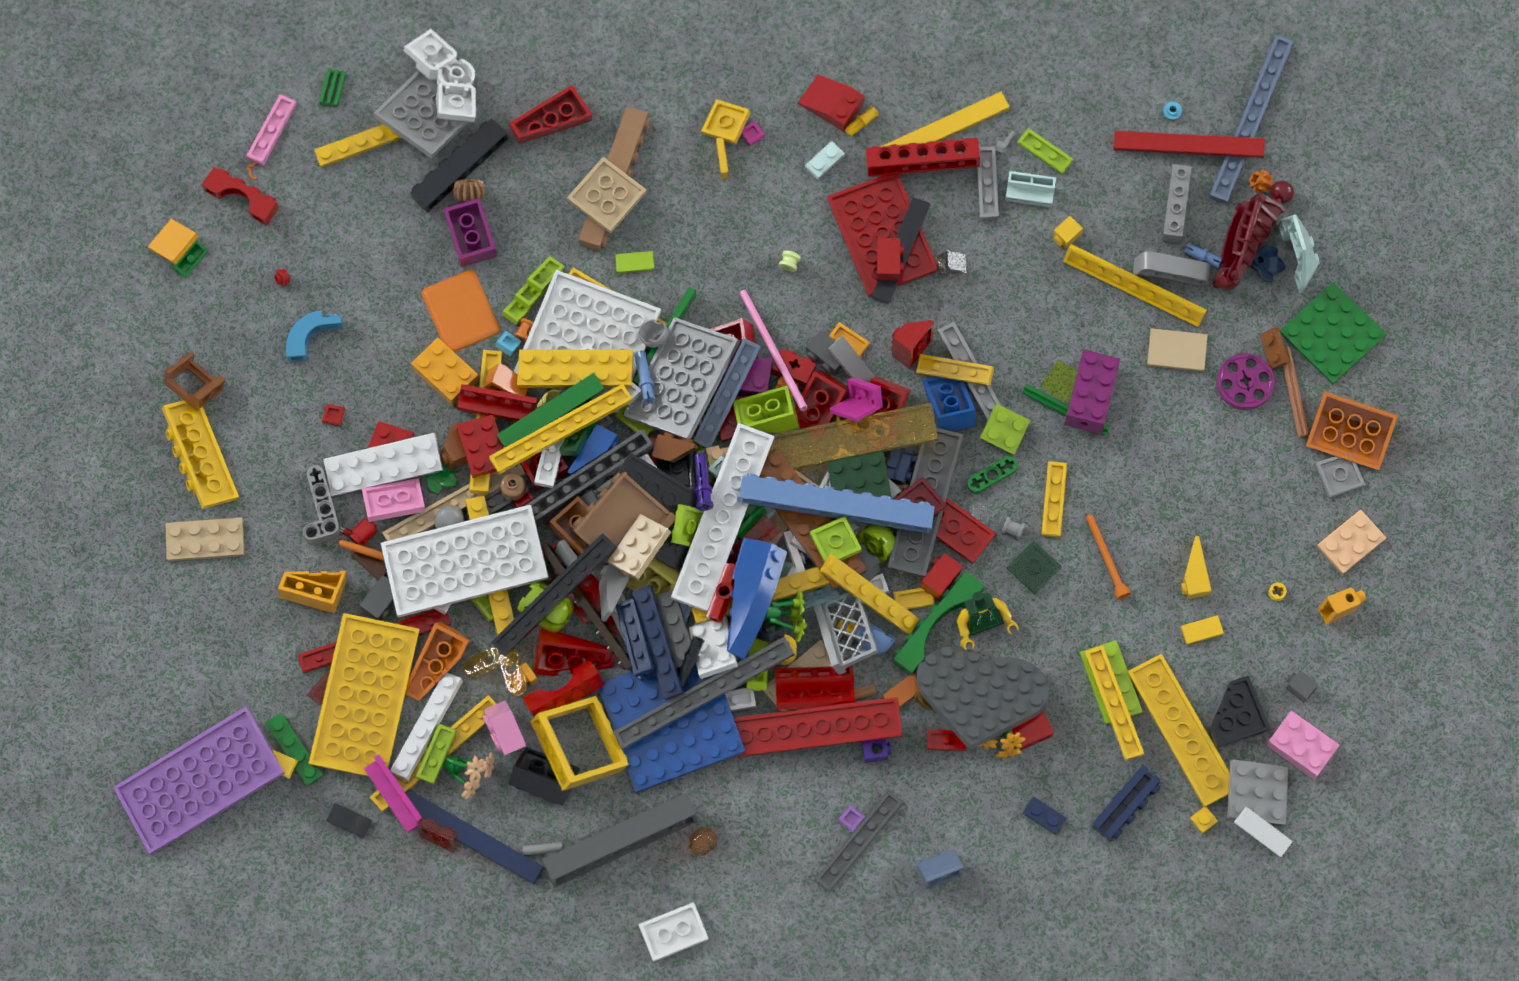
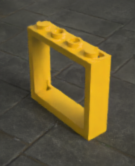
(554, 751)

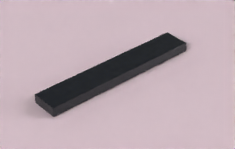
(908, 234)

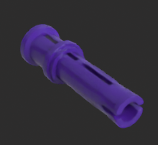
(703, 488)

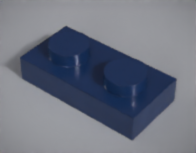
(1044, 815)

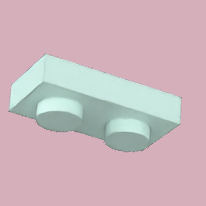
(824, 160)

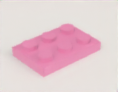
(393, 500)

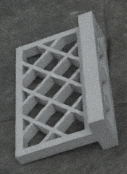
(831, 638)

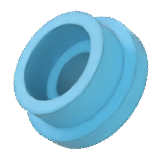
(1172, 115)

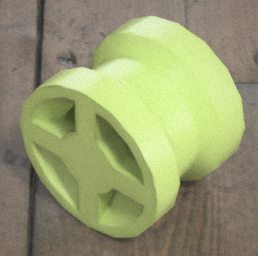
(789, 261)

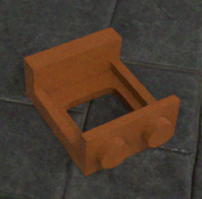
(204, 394)

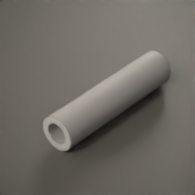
(542, 848)

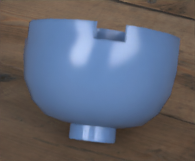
(882, 641)

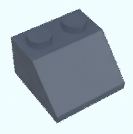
(940, 868)

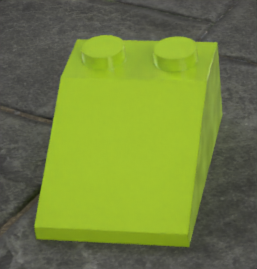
(768, 411)

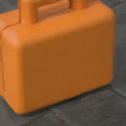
(460, 310)

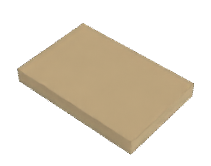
(1177, 350)

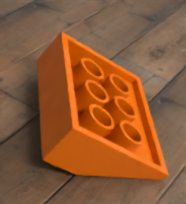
(1351, 429)

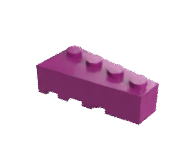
(757, 378)

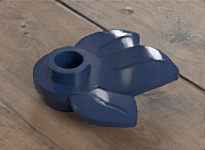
(1269, 263)

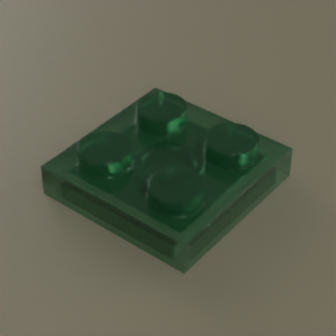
(1034, 567)

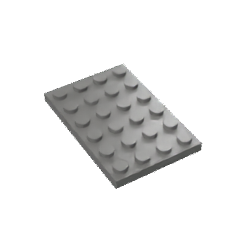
(684, 378)

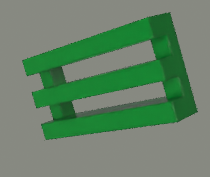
(336, 73)

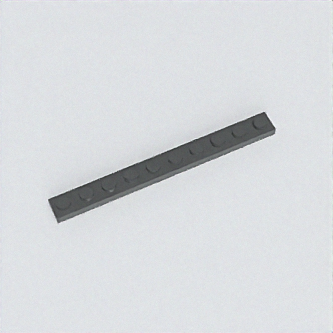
(703, 693)

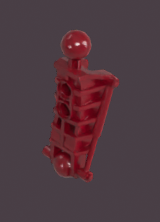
(1248, 231)

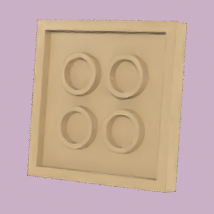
(606, 195)

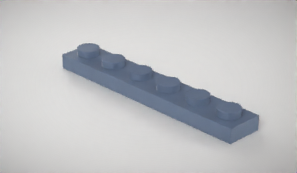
(727, 393)

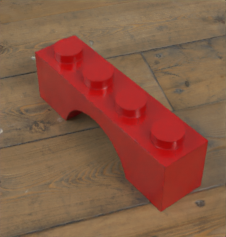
(221, 184)
(583, 682)

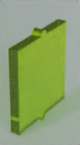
(1060, 381)

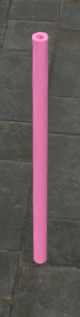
(773, 350)

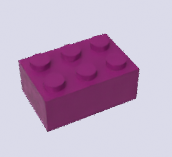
(470, 232)

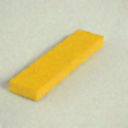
(955, 370)
(1054, 499)

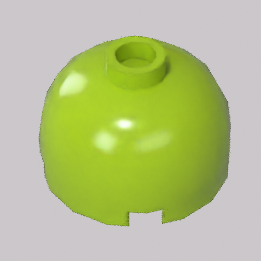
(878, 541)

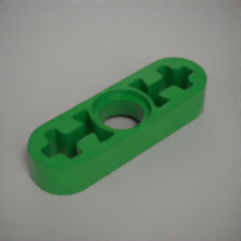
(977, 477)

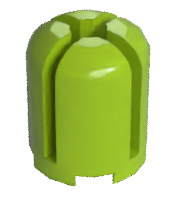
(558, 617)

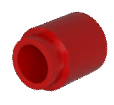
(363, 532)

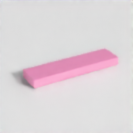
(271, 130)

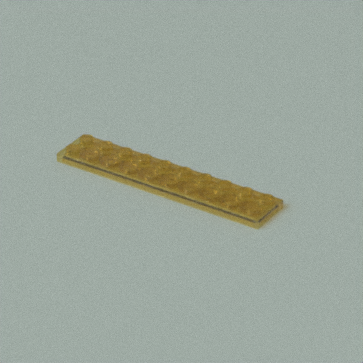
(847, 438)

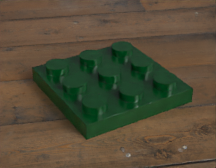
(861, 474)

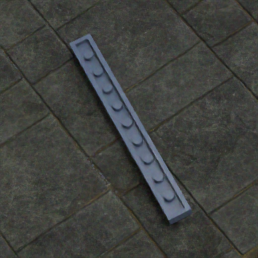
(1252, 115)

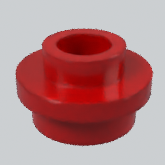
(282, 277)

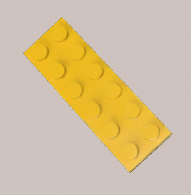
(569, 367)

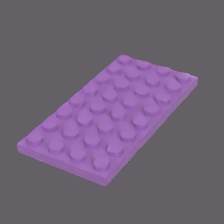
(198, 780)

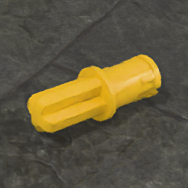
(861, 121)

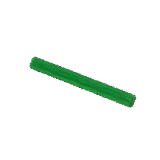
(1051, 402)

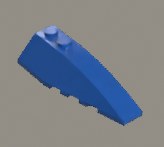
(754, 586)

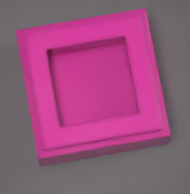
(752, 133)

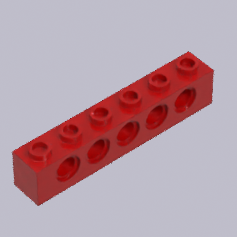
(915, 163)

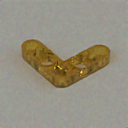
(504, 662)

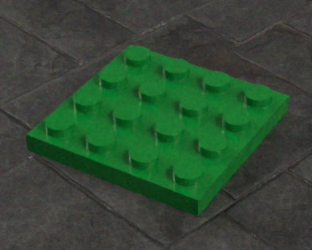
(1332, 333)

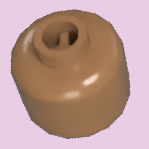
(510, 492)

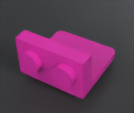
(862, 400)

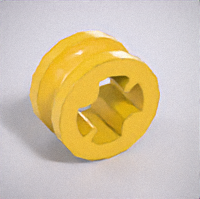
(1276, 597)

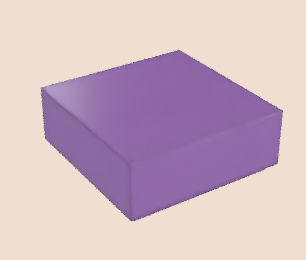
(851, 818)

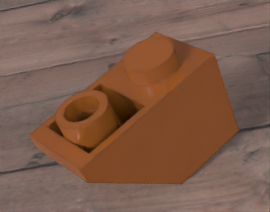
(672, 449)

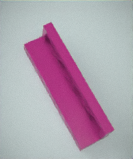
(393, 794)

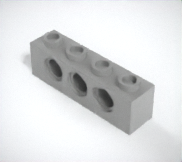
(1176, 204)

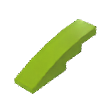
(532, 291)

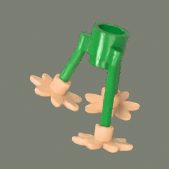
(456, 765)

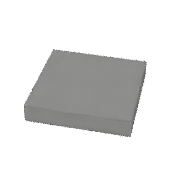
(1339, 475)

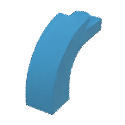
(304, 329)

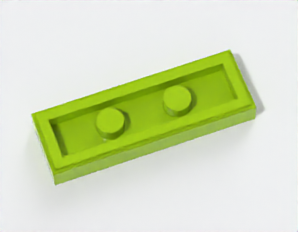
(1045, 151)
(436, 754)

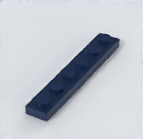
(658, 642)

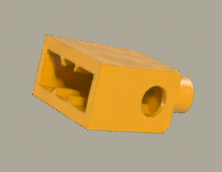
(1341, 604)

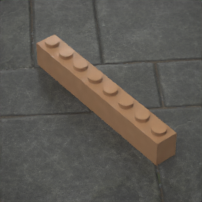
(622, 155)

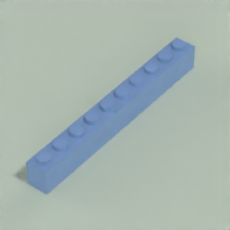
(836, 504)

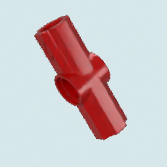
(719, 603)

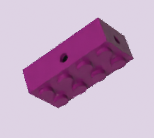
(1092, 391)

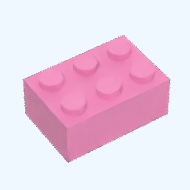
(503, 728)
(1302, 745)

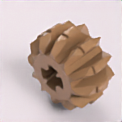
(469, 190)

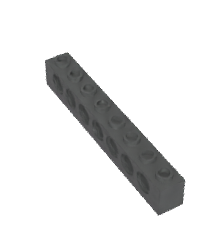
(588, 478)

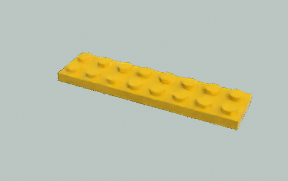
(1181, 729)

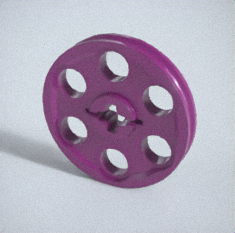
(1254, 384)

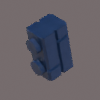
(900, 463)

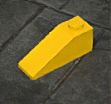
(1196, 578)

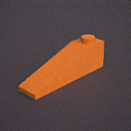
(440, 653)

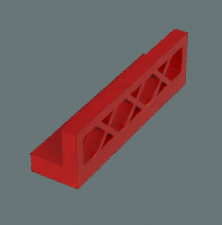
(494, 402)

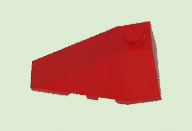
(565, 652)

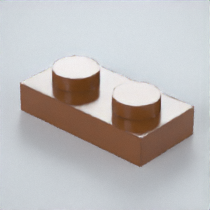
(1274, 348)

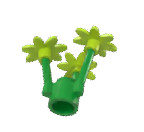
(794, 615)

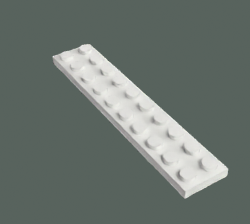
(721, 523)

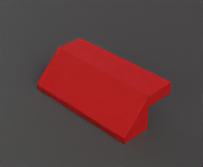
(813, 687)

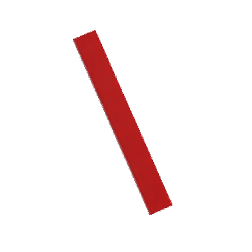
(1189, 144)
(324, 655)

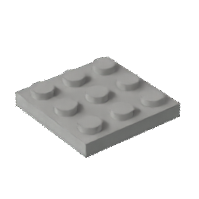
(1260, 789)

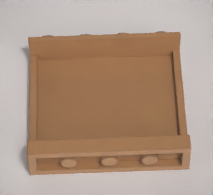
(618, 511)

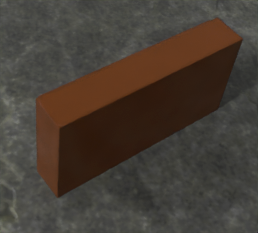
(374, 566)

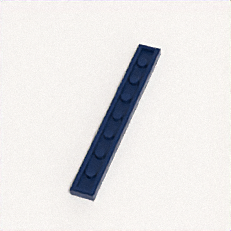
(478, 840)

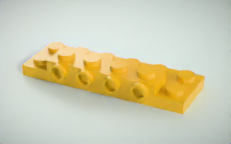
(199, 455)

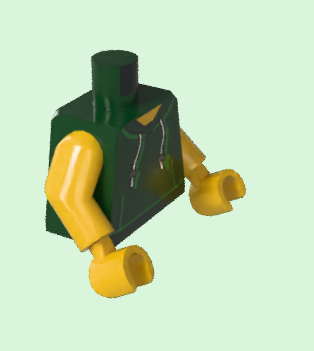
(982, 614)

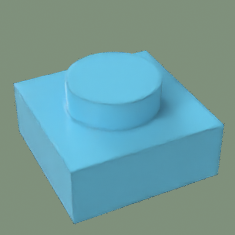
(508, 343)

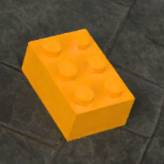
(444, 371)

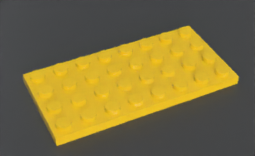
(363, 694)

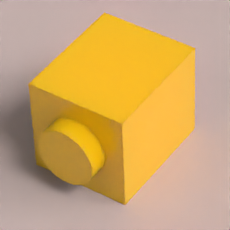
(1067, 232)

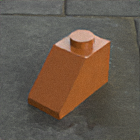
(452, 452)

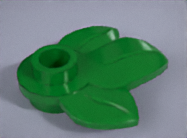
(443, 478)

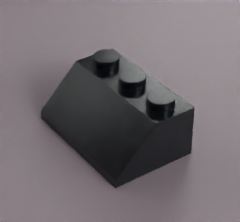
(535, 775)

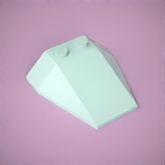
(1293, 229)

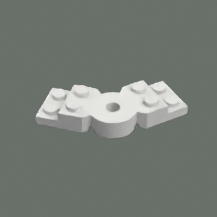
(454, 78)

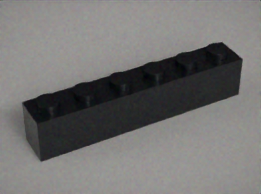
(458, 165)

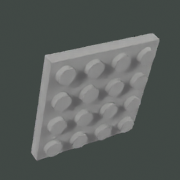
(413, 115)

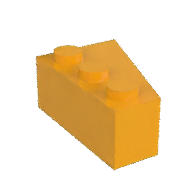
(313, 589)

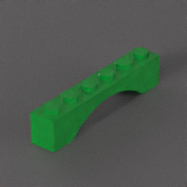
(912, 653)

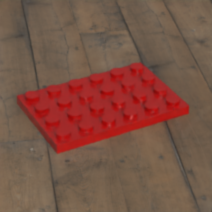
(875, 212)

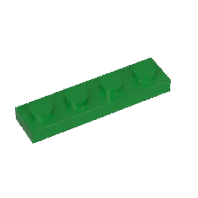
(293, 748)

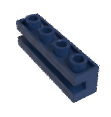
(635, 640)
(1125, 804)

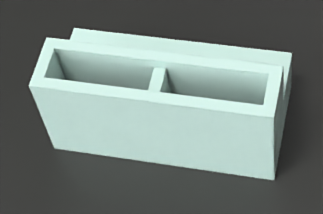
(1030, 189)

